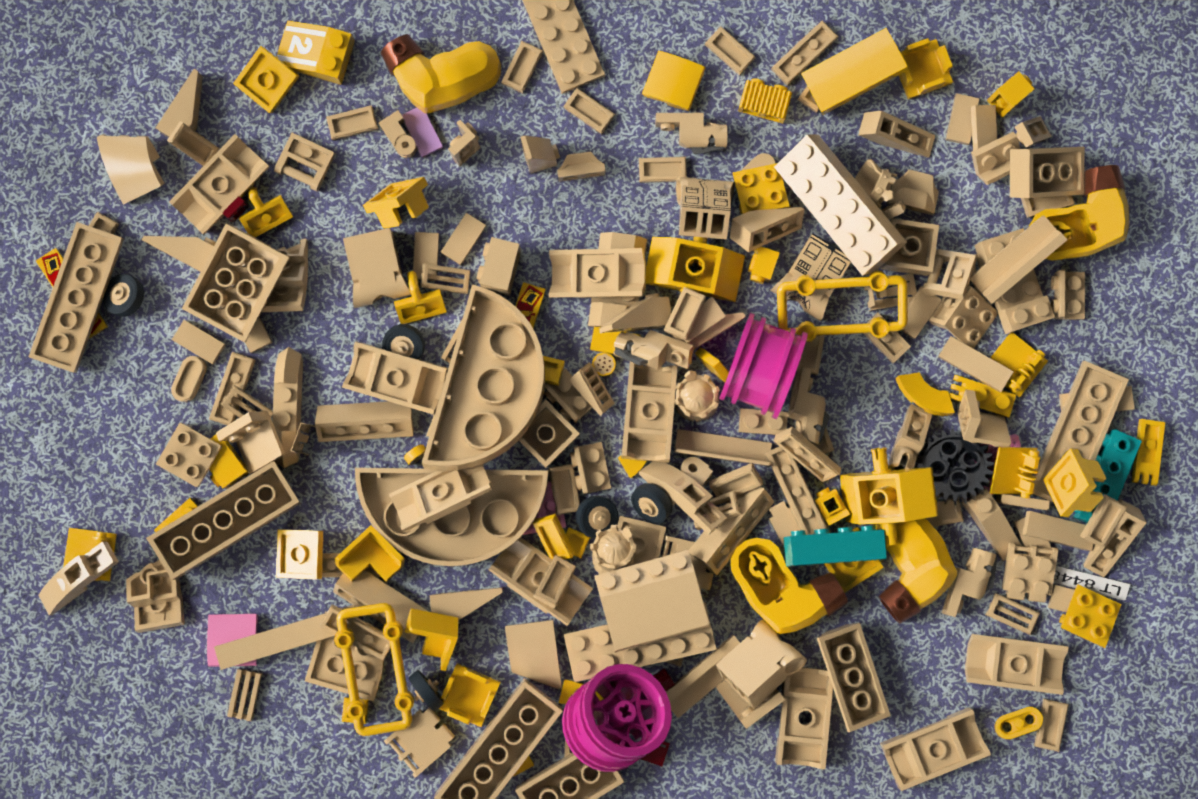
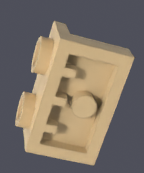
(464, 147)
(993, 159)
(1068, 295)
(572, 402)
(591, 467)

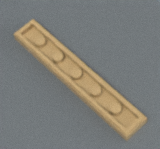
(272, 641)

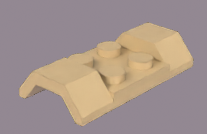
(219, 183)
(598, 273)
(605, 309)
(439, 495)
(523, 569)
(1015, 663)

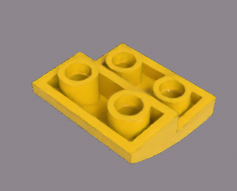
(673, 80)

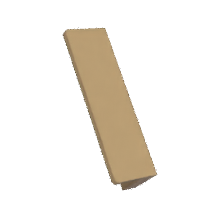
(1017, 259)
(363, 421)
(722, 447)
(720, 545)
(370, 590)
(699, 679)

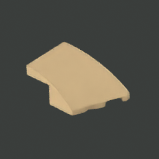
(130, 165)
(292, 285)
(158, 596)
(534, 652)

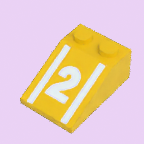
(316, 50)

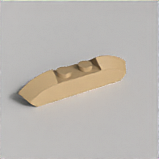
(287, 402)

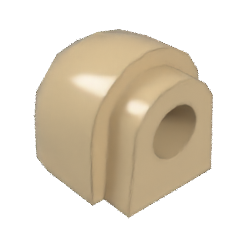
(697, 470)

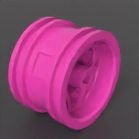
(764, 366)
(642, 713)

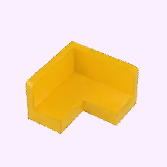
(370, 550)
(440, 633)

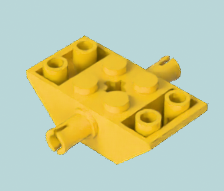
(670, 261)
(907, 494)

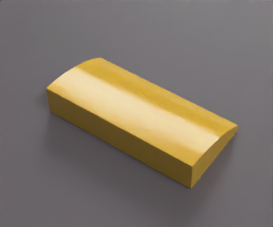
(854, 71)

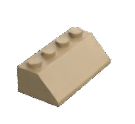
(853, 676)

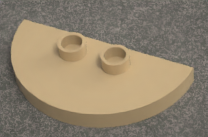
(489, 386)
(466, 535)

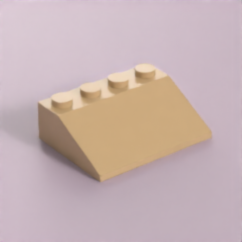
(235, 282)
(651, 601)

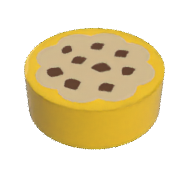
(604, 364)
(415, 454)

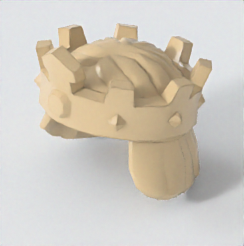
(876, 182)
(696, 397)
(613, 549)

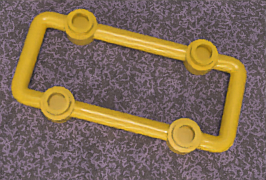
(877, 327)
(356, 707)

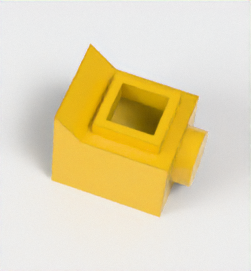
(762, 264)
(835, 515)

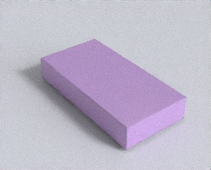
(422, 132)

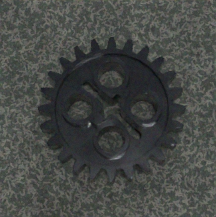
(973, 475)

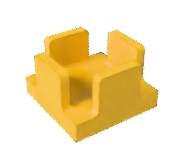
(927, 68)
(394, 196)
(1073, 483)
(468, 695)

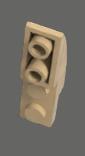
(685, 493)
(75, 577)

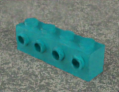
(1116, 461)
(834, 547)

